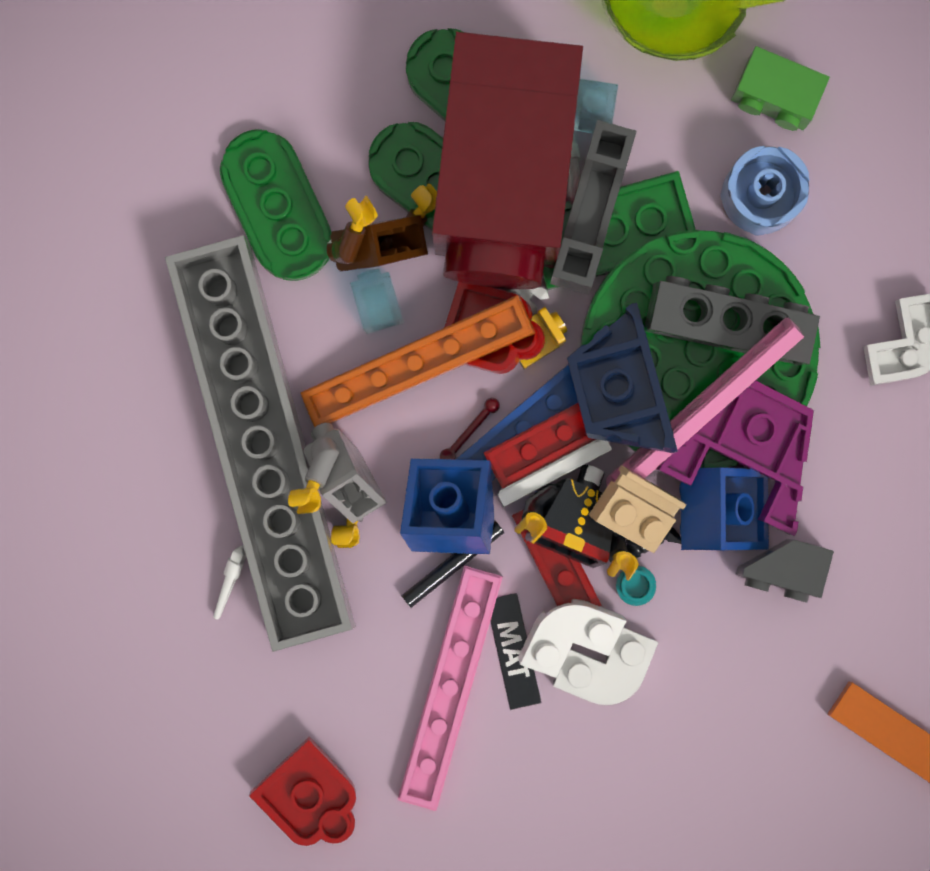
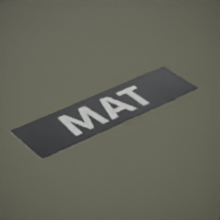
(509, 639)

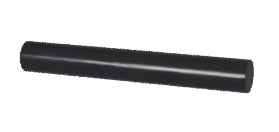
(443, 572)

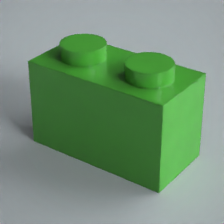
(779, 89)

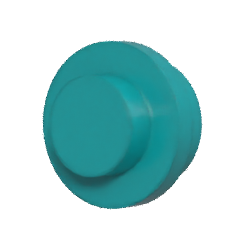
(638, 589)

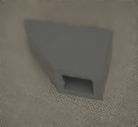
(792, 566)

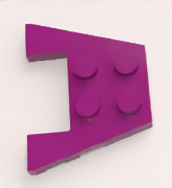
(763, 434)

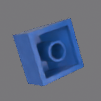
(448, 506)
(724, 510)

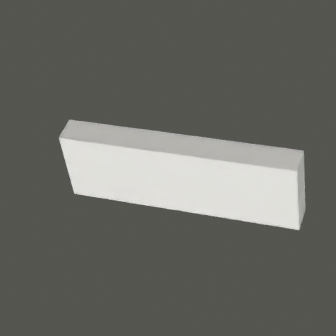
(553, 471)

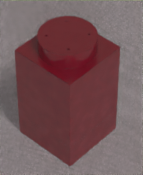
(505, 159)

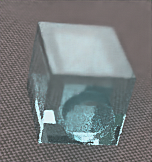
(594, 102)
(376, 301)

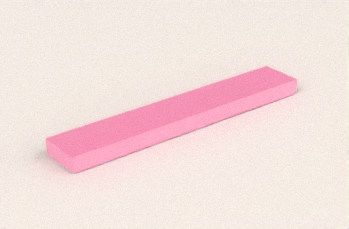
(718, 395)
(450, 688)

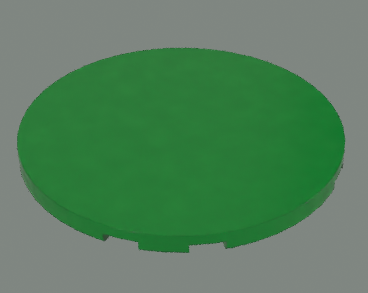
(704, 259)

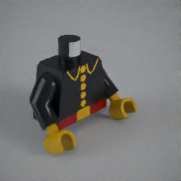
(561, 522)

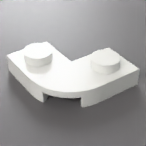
(907, 356)
(569, 624)
(608, 681)

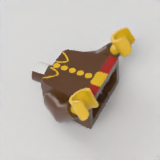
(384, 242)

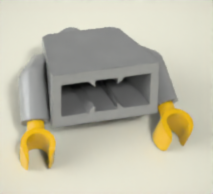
(342, 480)

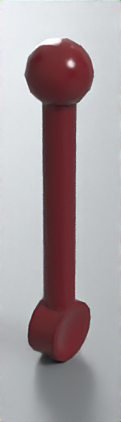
(491, 406)

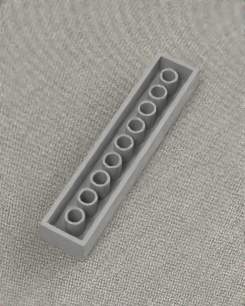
(259, 442)

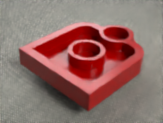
(473, 299)
(308, 797)

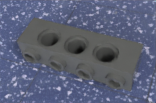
(667, 318)

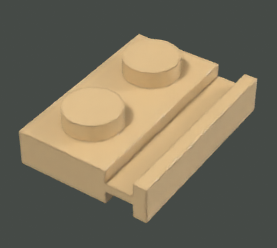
(637, 509)

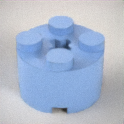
(754, 170)

